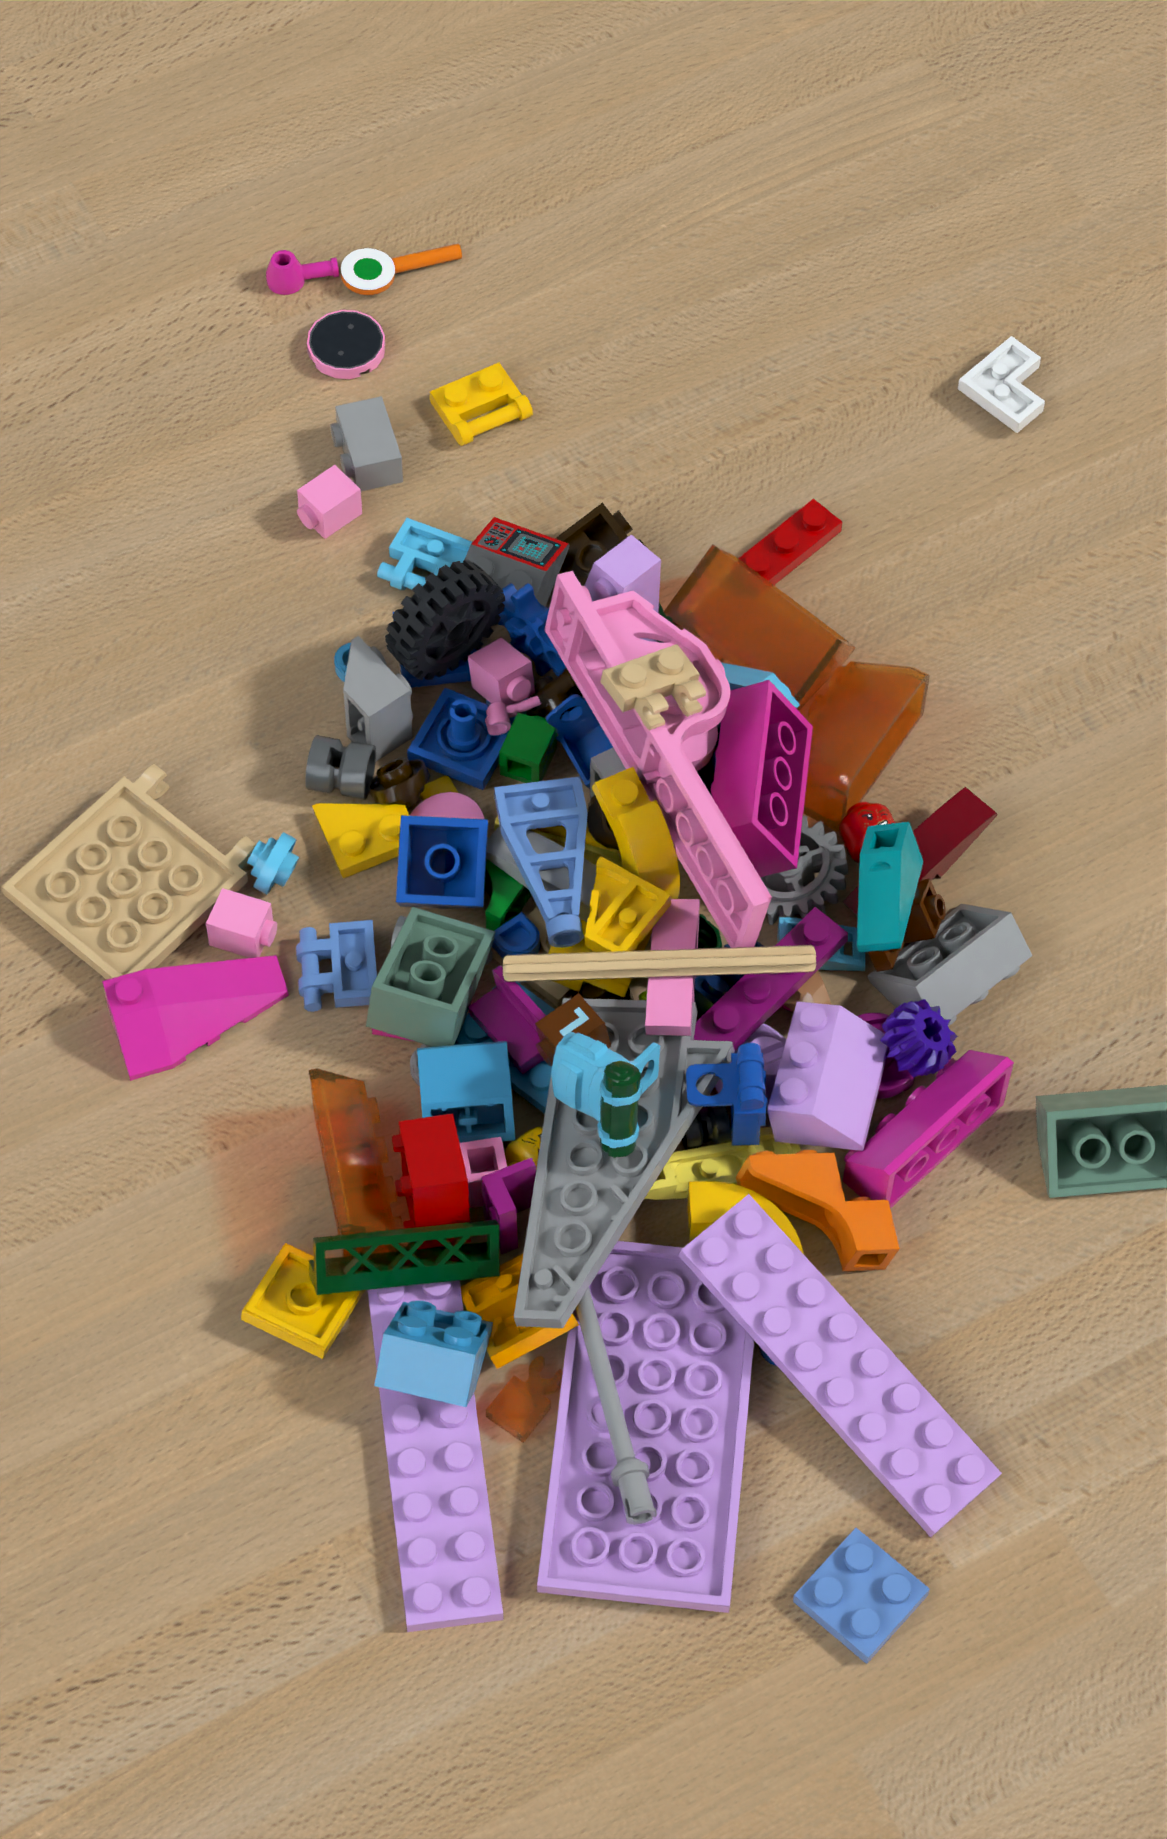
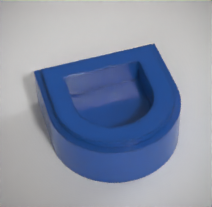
(517, 937)

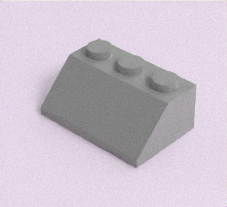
(960, 964)

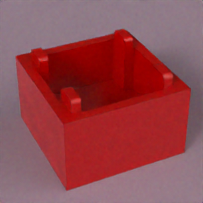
(432, 1174)

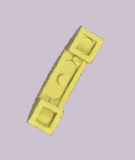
(711, 1163)

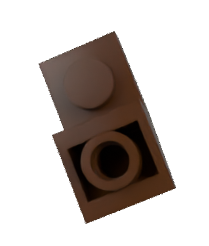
(923, 923)

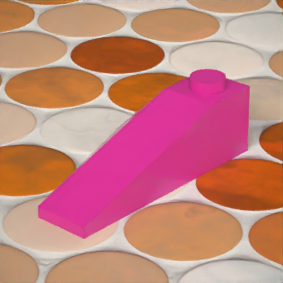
(179, 1008)

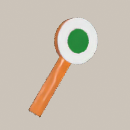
(373, 271)

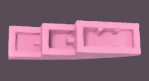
(672, 998)

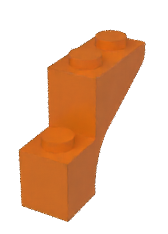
(812, 1190)

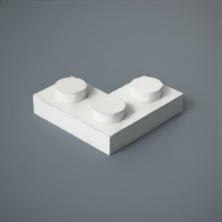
(998, 386)

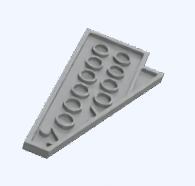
(582, 1193)

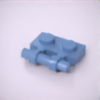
(353, 964)

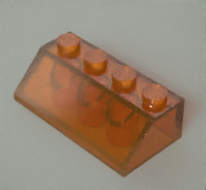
(353, 1156)

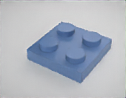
(861, 1595)

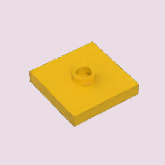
(291, 1309)

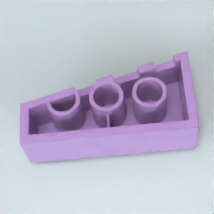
(626, 569)

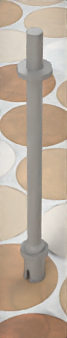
(629, 1472)

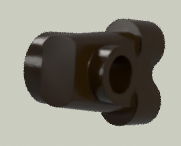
(554, 692)

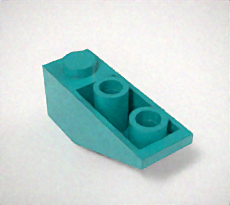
(887, 885)

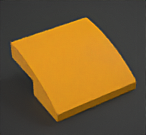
(495, 1302)

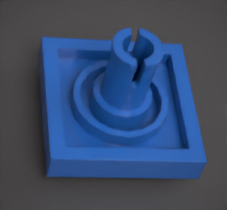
(457, 740)

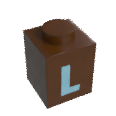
(571, 1016)

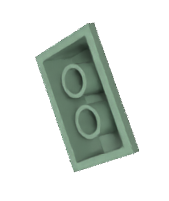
(1103, 1140)

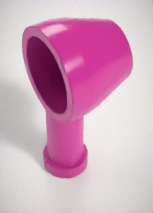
(287, 275)

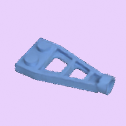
(542, 806)

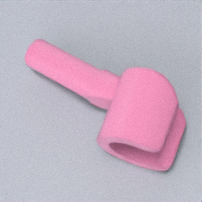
(499, 714)

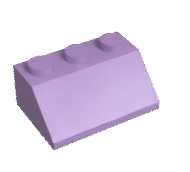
(827, 1078)

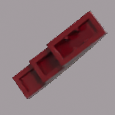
(945, 836)

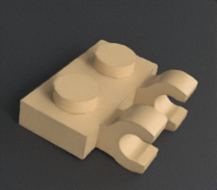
(649, 679)

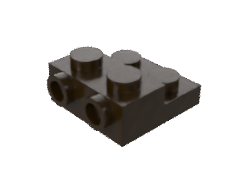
(592, 539)

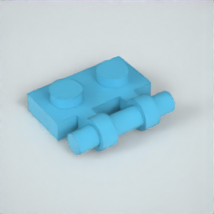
(422, 548)

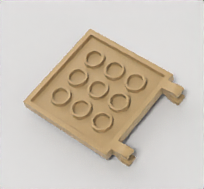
(127, 879)

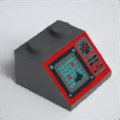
(518, 557)

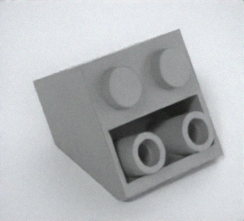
(376, 701)

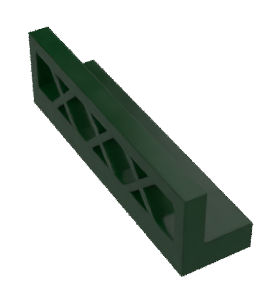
(407, 1265)

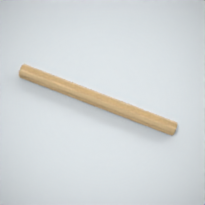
(659, 963)

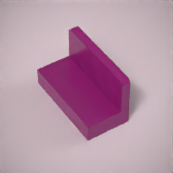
(511, 1017)
(505, 1195)

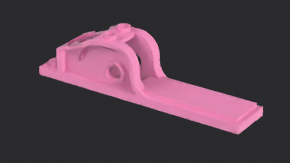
(666, 758)

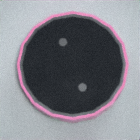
(346, 344)

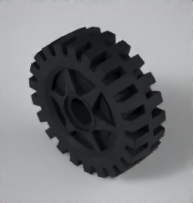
(445, 620)

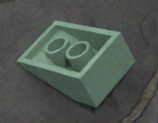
(429, 978)

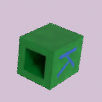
(528, 749)

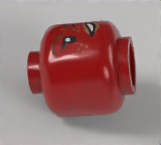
(855, 823)

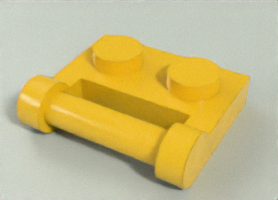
(476, 396)

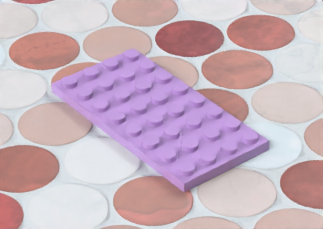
(685, 1402)

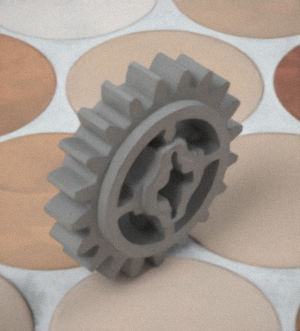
(790, 888)

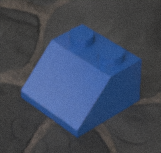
(441, 862)

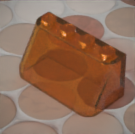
(757, 624)
(858, 733)

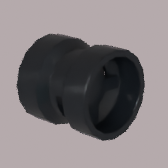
(709, 1125)

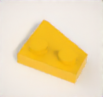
(360, 833)
(622, 909)

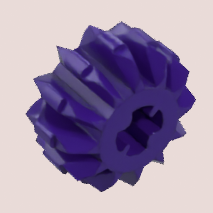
(919, 1038)

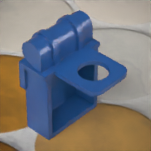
(579, 733)
(742, 1091)

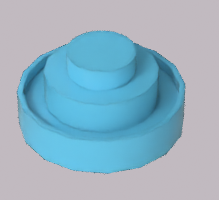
(273, 862)

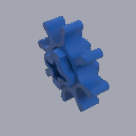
(526, 625)

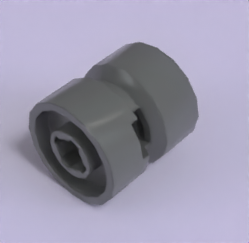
(354, 762)

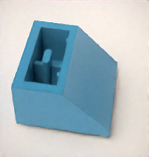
(470, 1084)
(433, 1353)

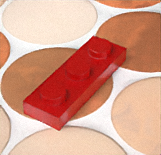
(793, 542)

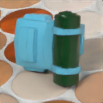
(604, 1087)

